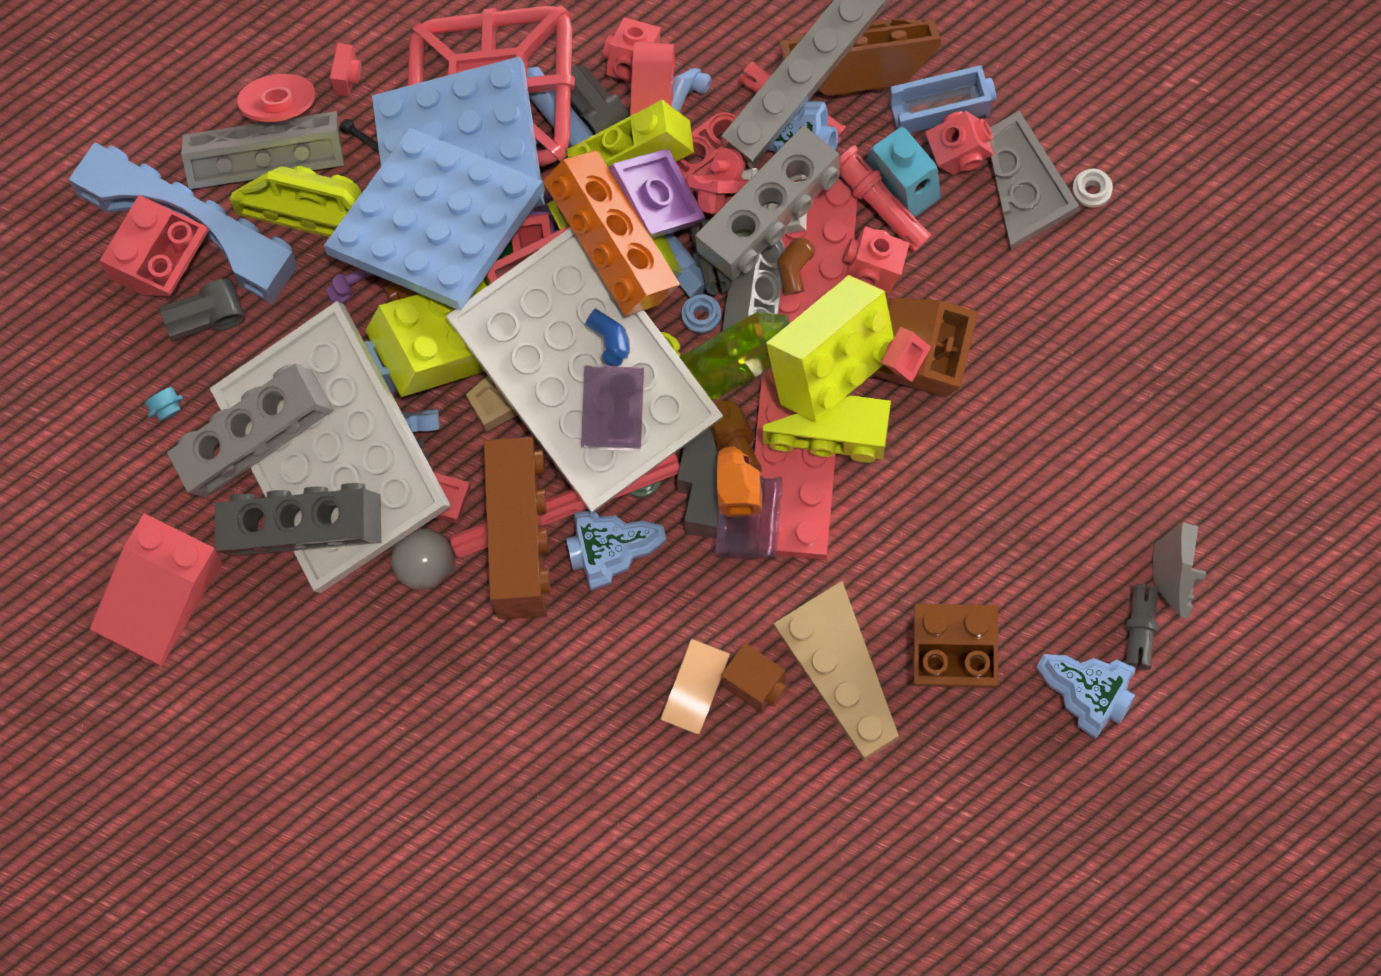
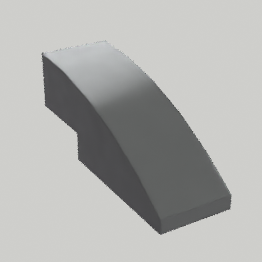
(699, 480)

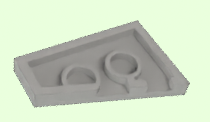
(1027, 182)

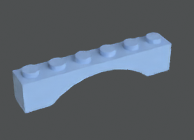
(114, 184)

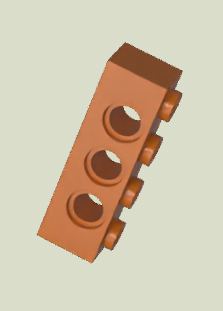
(611, 232)

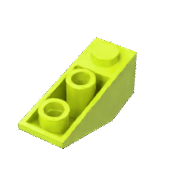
(640, 134)
(851, 428)

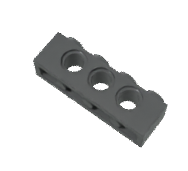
(356, 524)

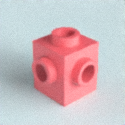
(620, 47)
(960, 142)
(876, 258)

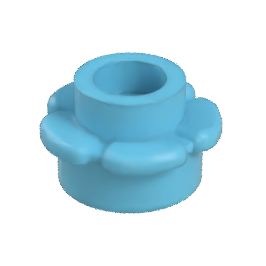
(164, 404)

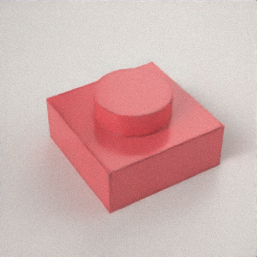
(345, 70)
(905, 354)
(456, 493)

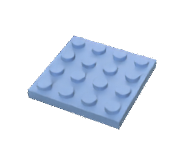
(473, 109)
(435, 218)

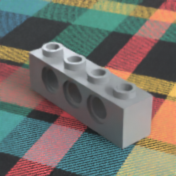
(799, 155)
(303, 406)

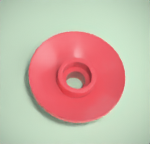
(276, 97)

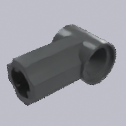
(593, 102)
(214, 308)

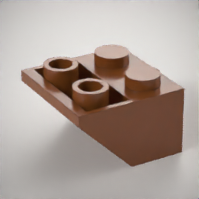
(946, 330)
(955, 645)

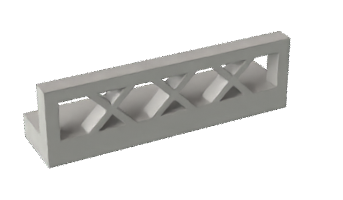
(255, 149)

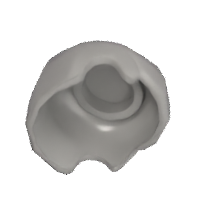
(422, 559)

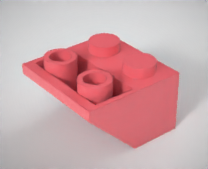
(152, 248)

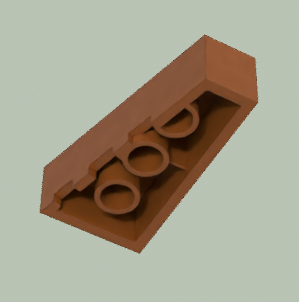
(515, 528)

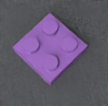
(658, 192)

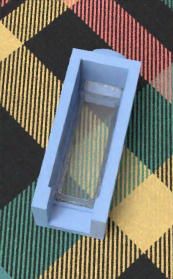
(929, 100)

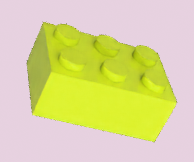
(420, 344)
(831, 348)

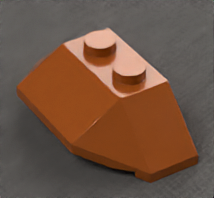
(882, 56)

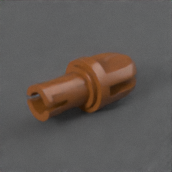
(734, 431)

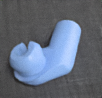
(687, 83)

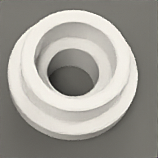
(1095, 178)

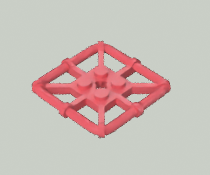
(550, 19)

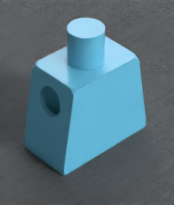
(904, 168)

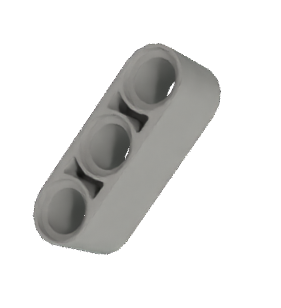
(757, 289)

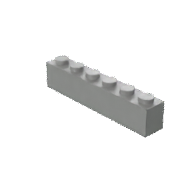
(799, 76)

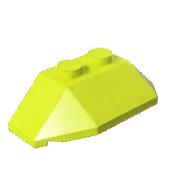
(297, 199)

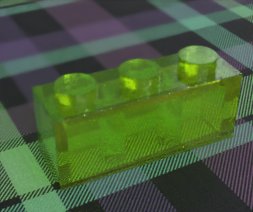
(734, 354)

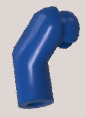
(614, 337)

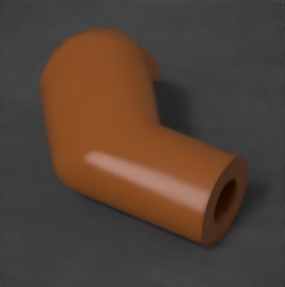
(791, 263)

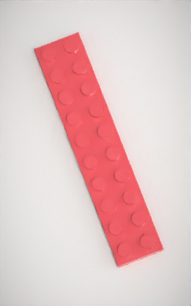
(805, 476)

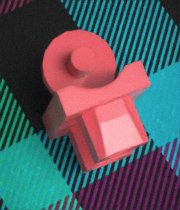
(720, 187)

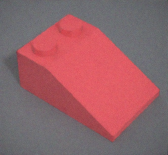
(154, 589)

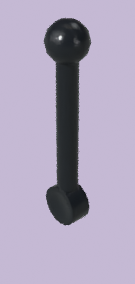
(348, 127)

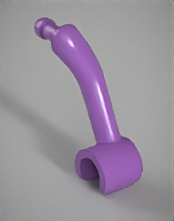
(340, 288)

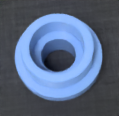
(701, 303)

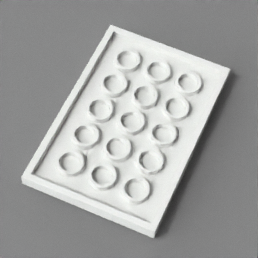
(535, 348)
(355, 443)

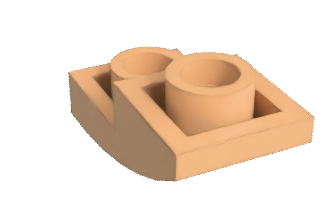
(695, 686)

